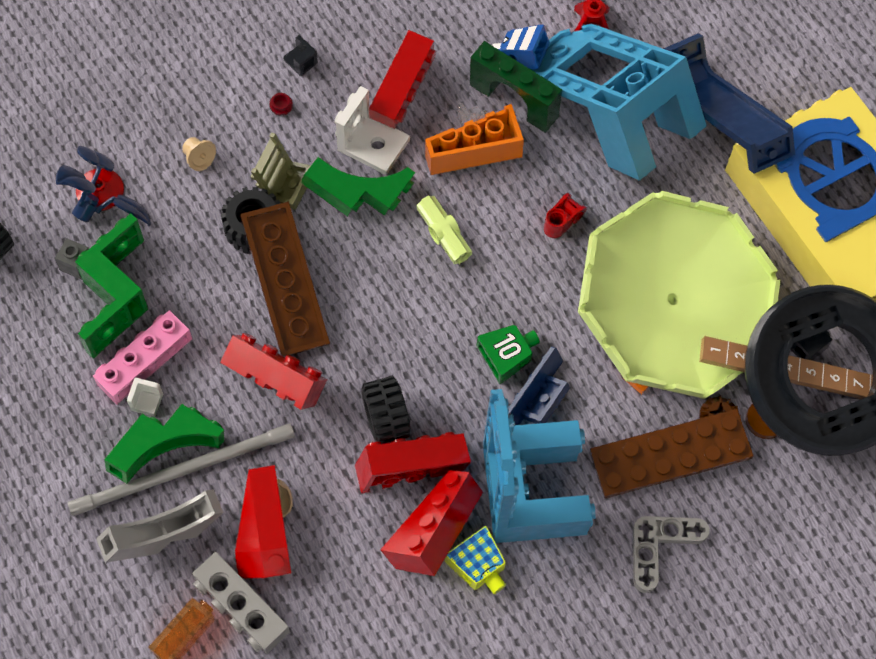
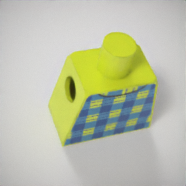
(478, 561)

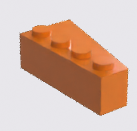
(476, 143)

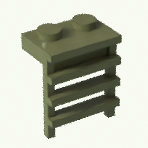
(280, 174)

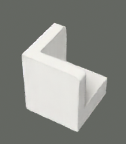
(145, 397)

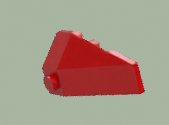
(261, 536)

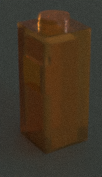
(183, 630)

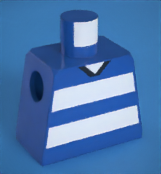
(526, 45)

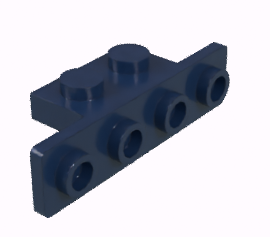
(541, 391)

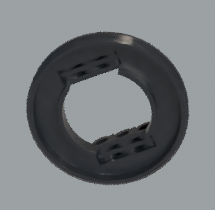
(767, 377)

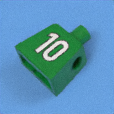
(506, 350)

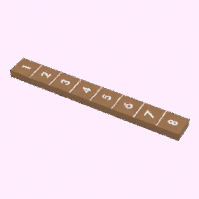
(800, 370)

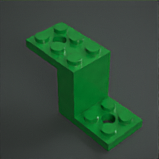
(106, 280)

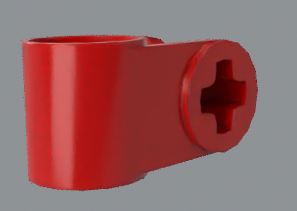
(565, 213)

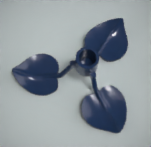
(88, 202)

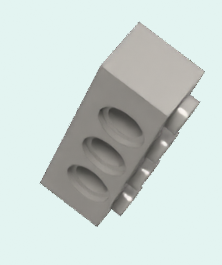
(216, 570)

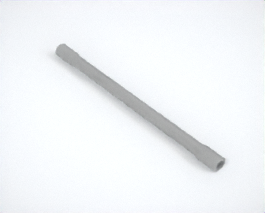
(91, 501)

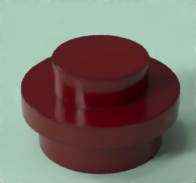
(281, 104)

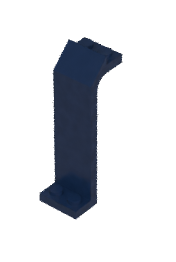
(734, 113)

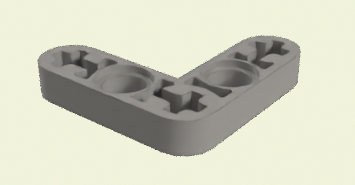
(658, 535)

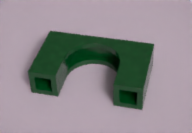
(492, 67)

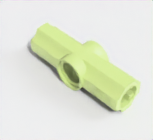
(444, 229)

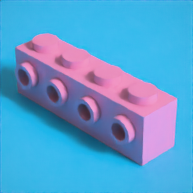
(142, 356)

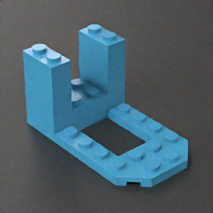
(651, 83)
(507, 454)

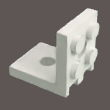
(357, 133)

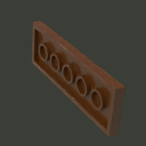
(285, 279)
(671, 453)

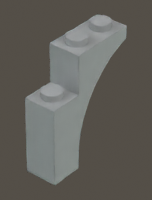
(156, 532)

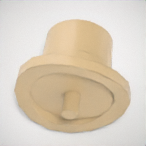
(199, 153)

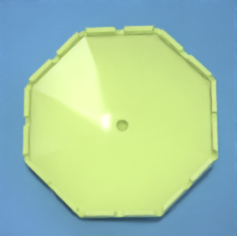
(666, 281)

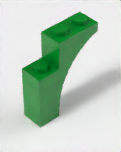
(349, 191)
(150, 439)

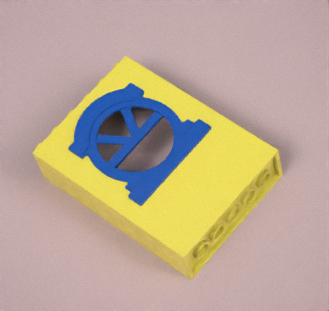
(821, 241)

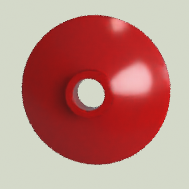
(111, 186)

